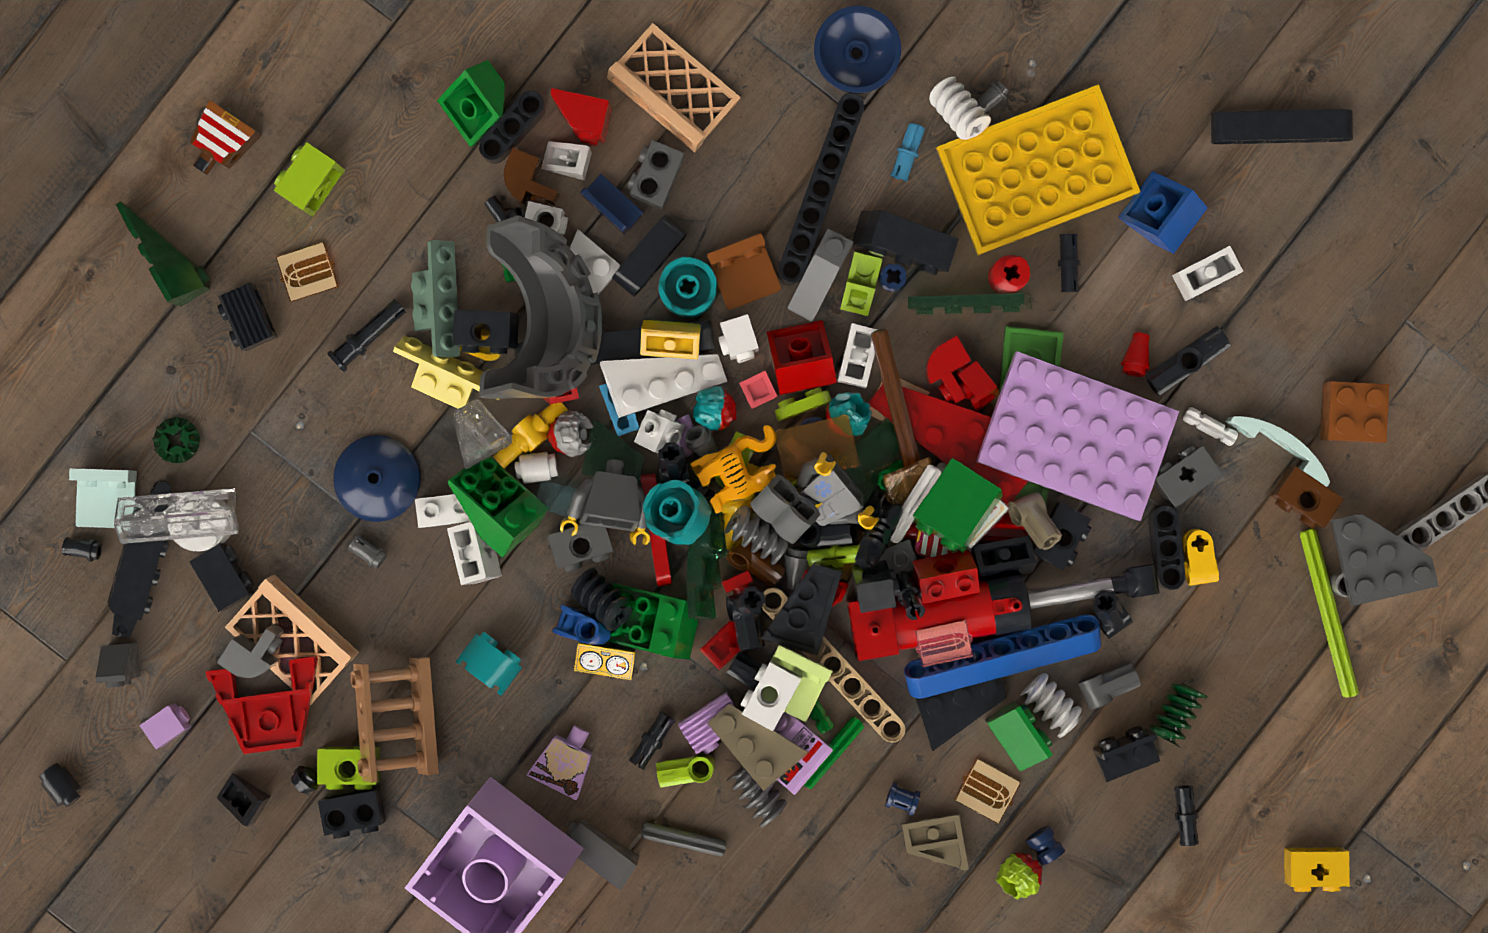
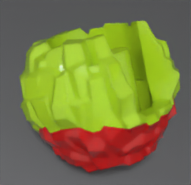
(1020, 875)

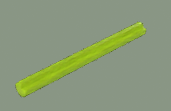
(1329, 613)

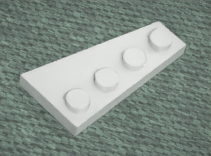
(654, 381)

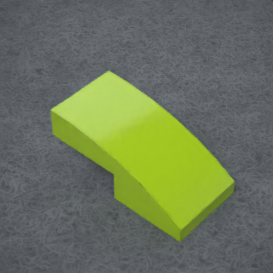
(861, 283)

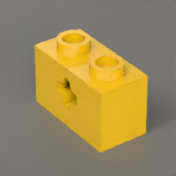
(1334, 866)

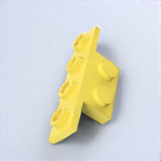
(440, 377)

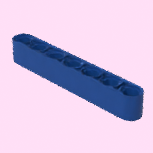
(1007, 656)

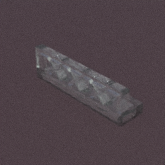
(175, 521)

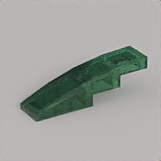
(704, 568)

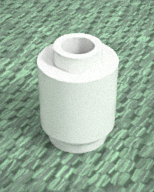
(536, 467)

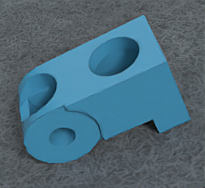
(623, 424)

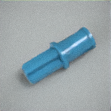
(908, 152)

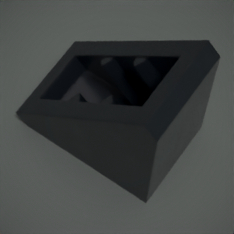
(243, 799)

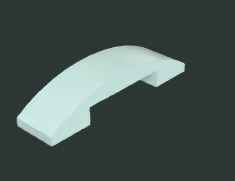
(1251, 427)

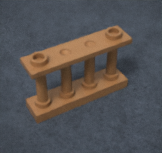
(422, 730)

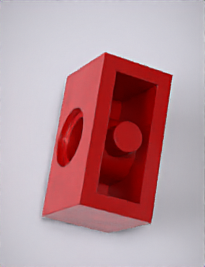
(946, 576)

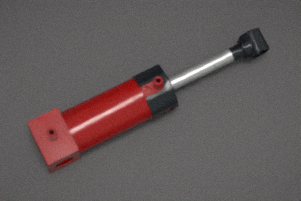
(997, 609)

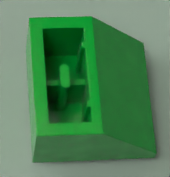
(1018, 735)

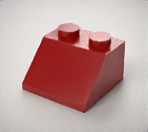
(584, 114)
(801, 357)

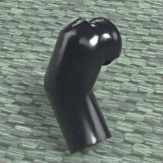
(499, 212)

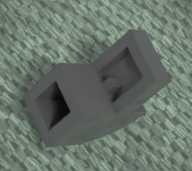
(250, 659)

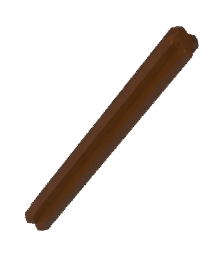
(895, 396)

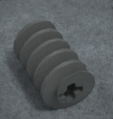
(758, 532)
(764, 801)

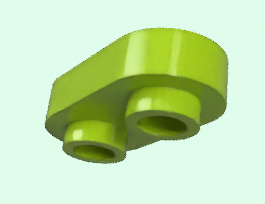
(814, 399)

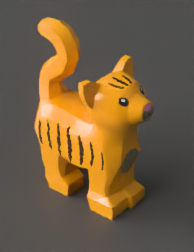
(731, 469)

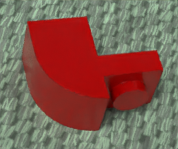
(941, 363)

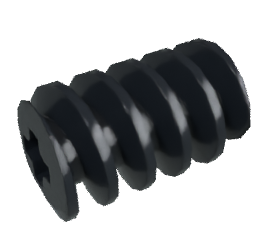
(601, 599)

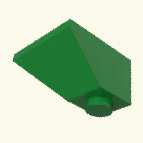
(474, 101)

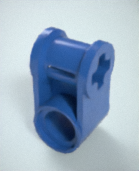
(577, 626)

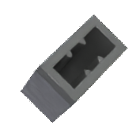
(603, 853)

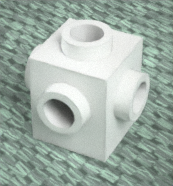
(658, 429)

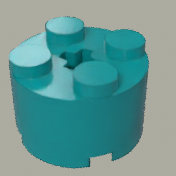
(672, 281)
(690, 519)
(489, 663)

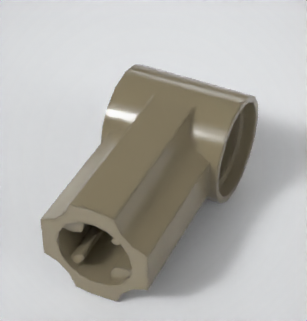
(1031, 514)

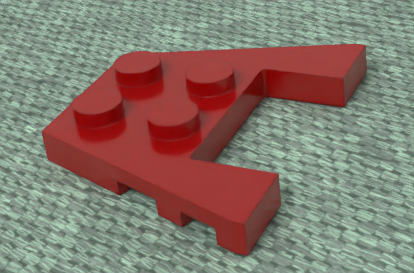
(268, 719)

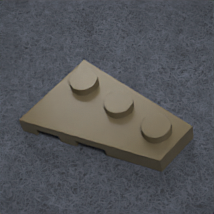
(759, 750)

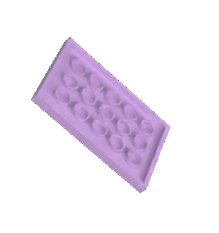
(1077, 436)

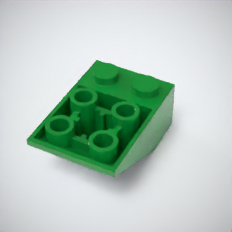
(497, 505)
(656, 624)

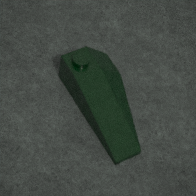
(172, 270)

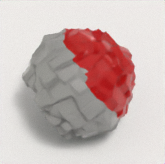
(568, 431)

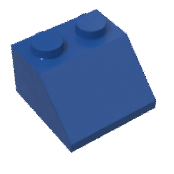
(1163, 212)

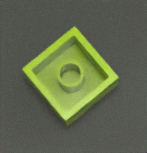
(308, 179)

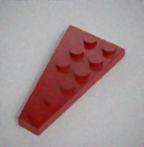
(950, 433)

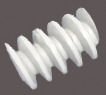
(959, 109)
(1052, 704)

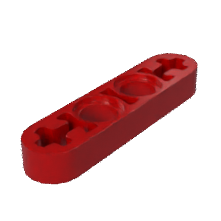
(658, 544)

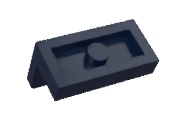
(612, 204)

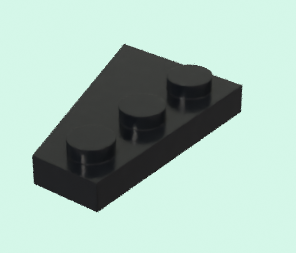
(806, 611)
(954, 710)

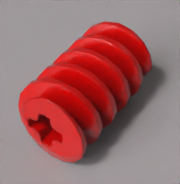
(1020, 274)

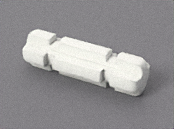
(1210, 426)

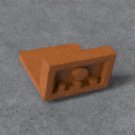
(744, 272)

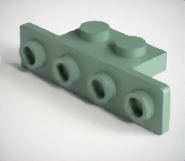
(437, 297)

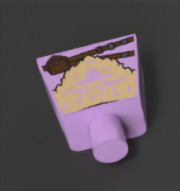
(564, 763)

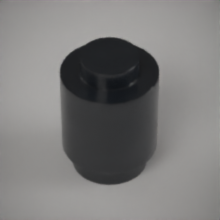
(60, 785)

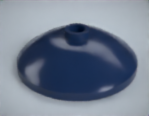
(863, 30)
(397, 481)

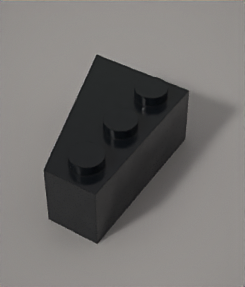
(905, 241)

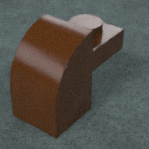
(520, 176)

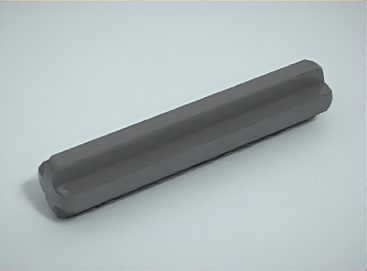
(683, 839)

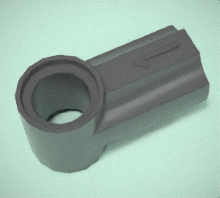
(1102, 688)

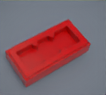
(721, 646)

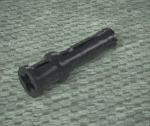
(357, 343)

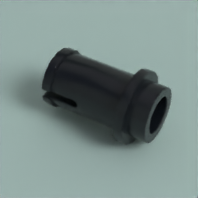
(82, 548)

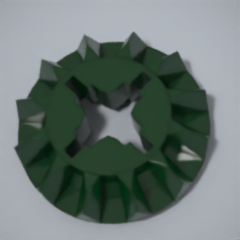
(189, 437)

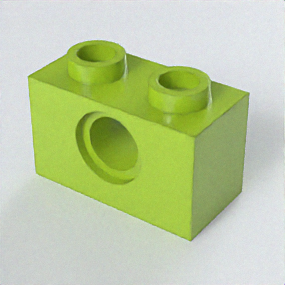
(330, 767)

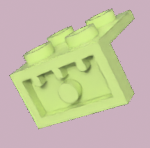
(813, 680)

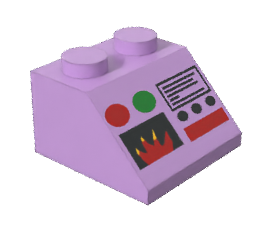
(804, 737)

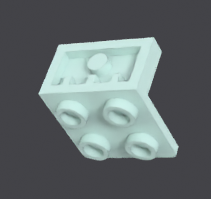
(99, 494)

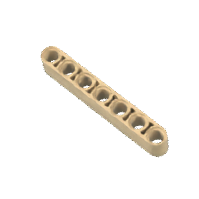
(845, 672)

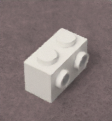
(738, 339)

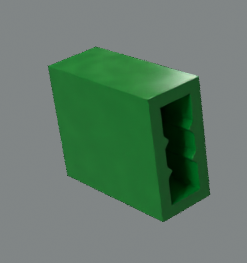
(957, 506)

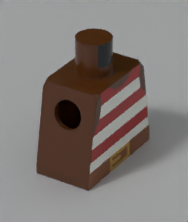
(221, 138)

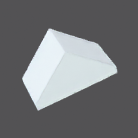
(567, 159)

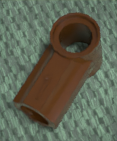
(743, 559)

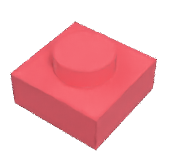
(758, 390)

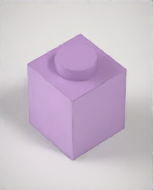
(166, 725)

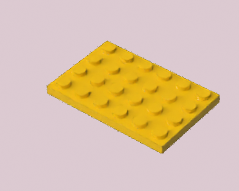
(1038, 170)

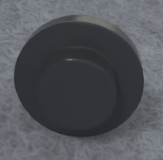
(304, 779)

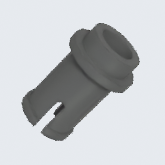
(992, 96)
(367, 552)

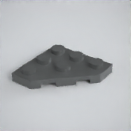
(1379, 562)

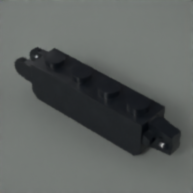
(135, 575)

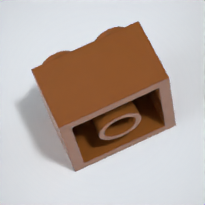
(1354, 412)

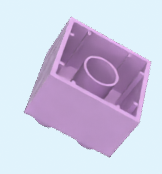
(494, 864)

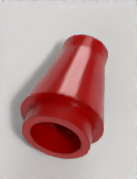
(1137, 356)

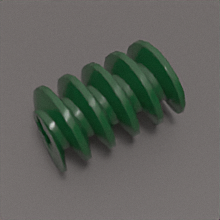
(1177, 713)

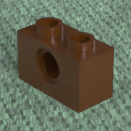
(1323, 500)

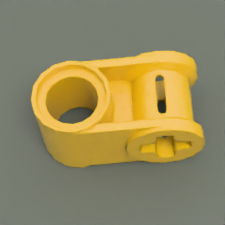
(1199, 563)

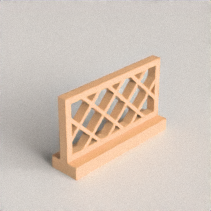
(659, 107)
(304, 618)

